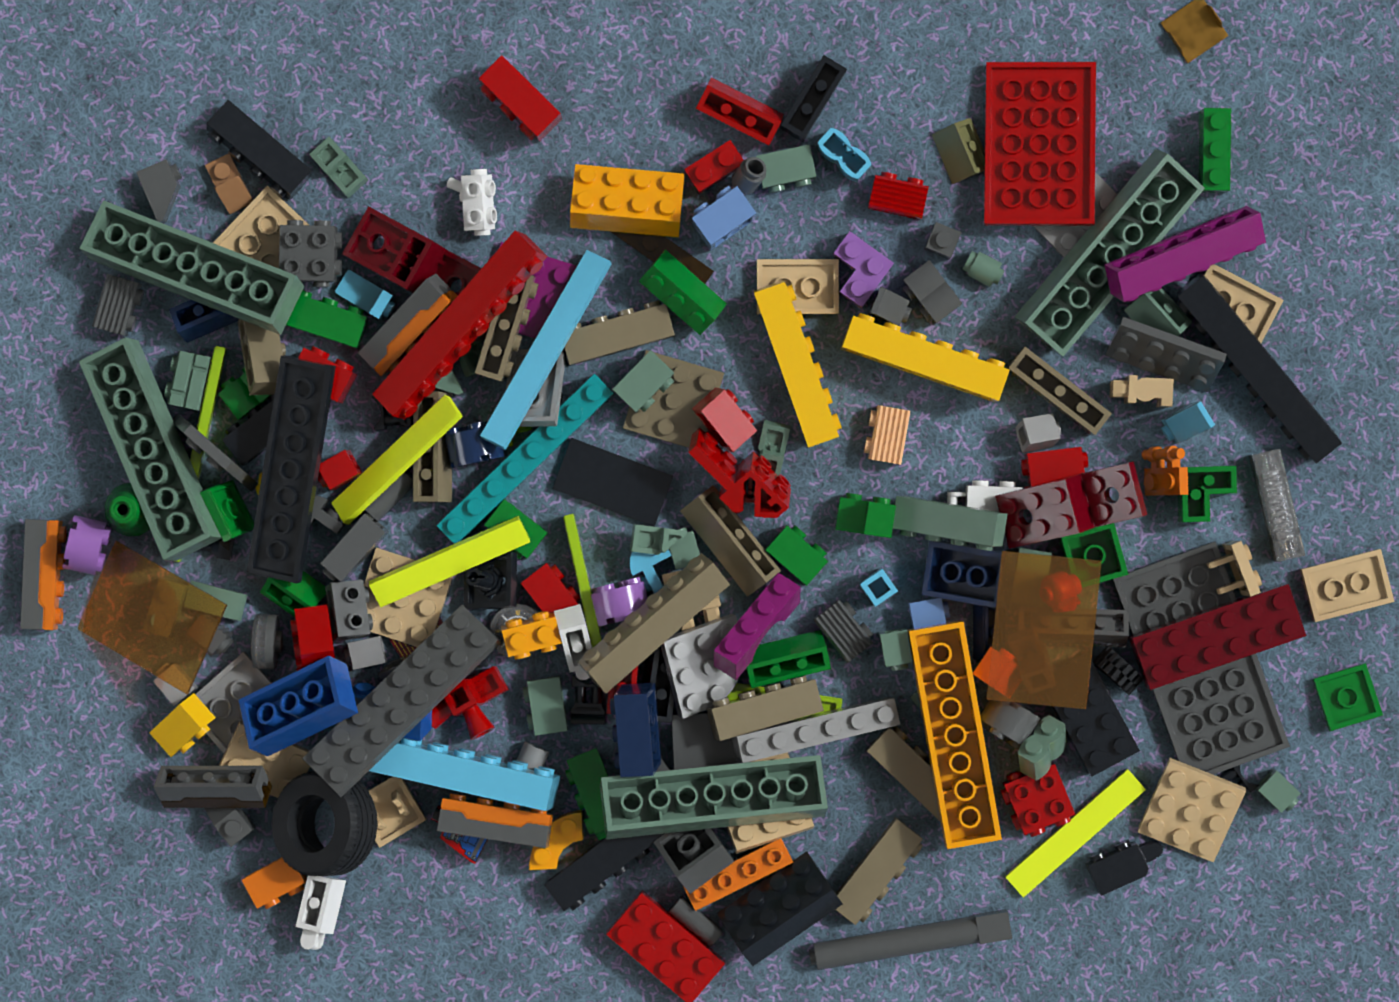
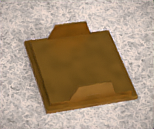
(1194, 29)

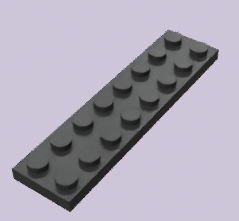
(401, 700)

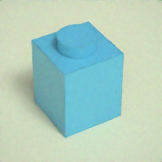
(878, 587)

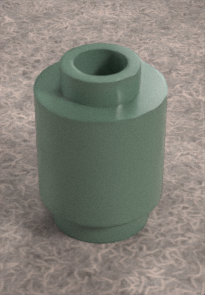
(983, 268)

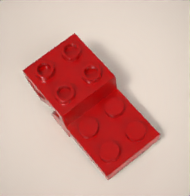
(770, 491)

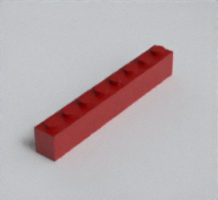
(460, 325)

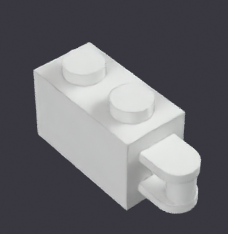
(982, 495)
(573, 637)
(319, 909)

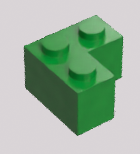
(1202, 483)
(865, 517)

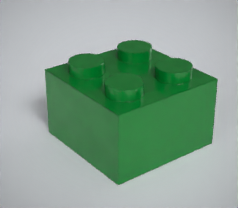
(1097, 544)

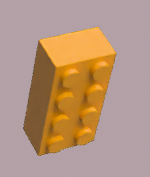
(626, 200)

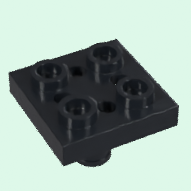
(482, 583)

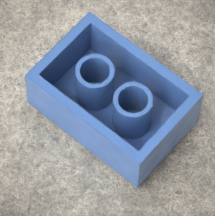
(723, 217)

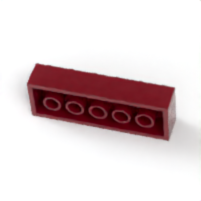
(1217, 636)

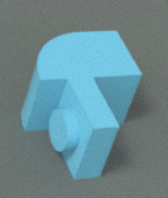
(645, 562)

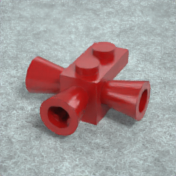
(466, 700)

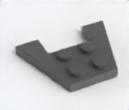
(216, 456)

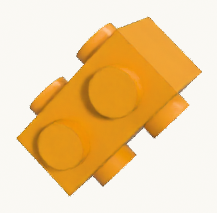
(531, 635)

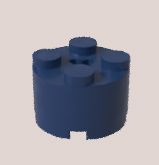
(467, 446)

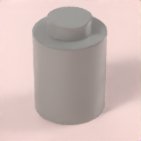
(532, 755)

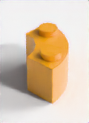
(564, 831)

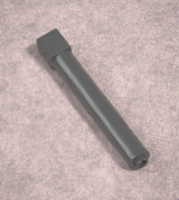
(980, 929)

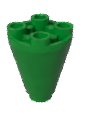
(131, 523)

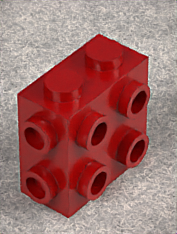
(1053, 465)
(1037, 801)

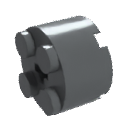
(1008, 721)

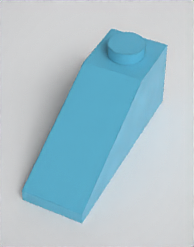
(1187, 422)

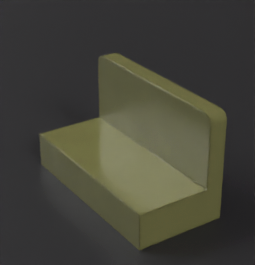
(960, 150)

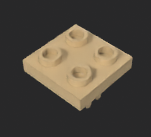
(1238, 558)
(395, 810)

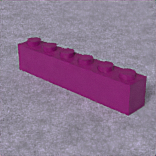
(1185, 254)

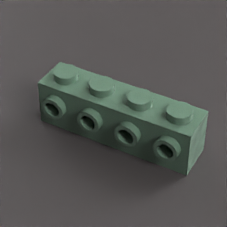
(949, 521)

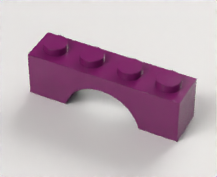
(741, 642)

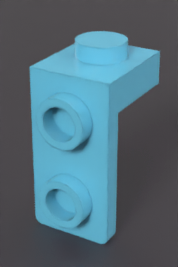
(365, 295)

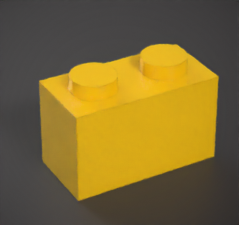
(183, 724)

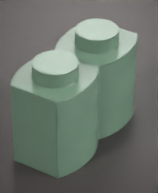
(1042, 747)

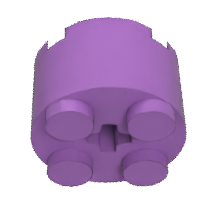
(85, 545)
(616, 604)

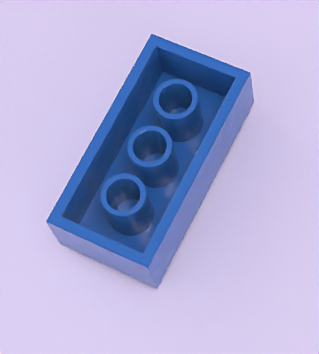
(298, 706)

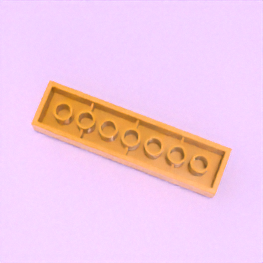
(954, 734)

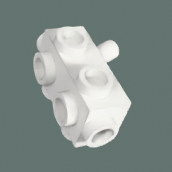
(477, 199)

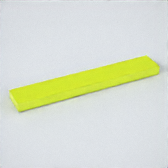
(397, 459)
(449, 561)
(1075, 833)

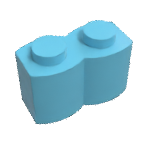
(849, 159)

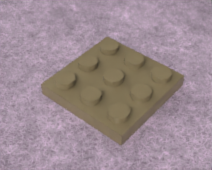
(672, 414)

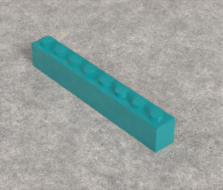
(524, 460)

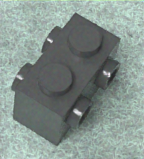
(348, 610)

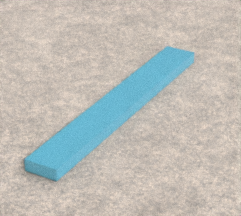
(545, 350)

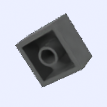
(694, 856)

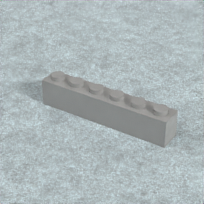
(816, 729)

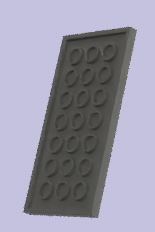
(1217, 714)

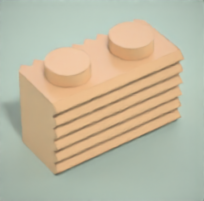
(888, 434)

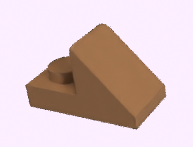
(229, 183)

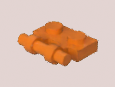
(1164, 480)

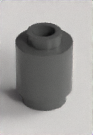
(749, 175)

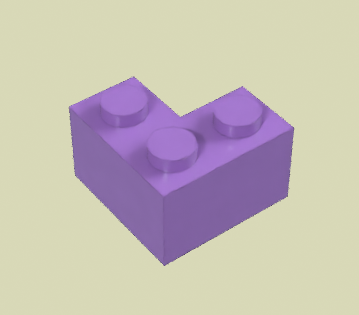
(868, 268)

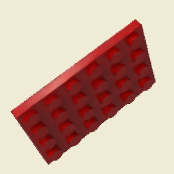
(1040, 144)

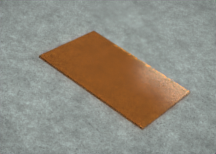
(152, 617)
(1044, 630)

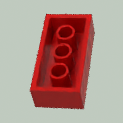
(665, 947)

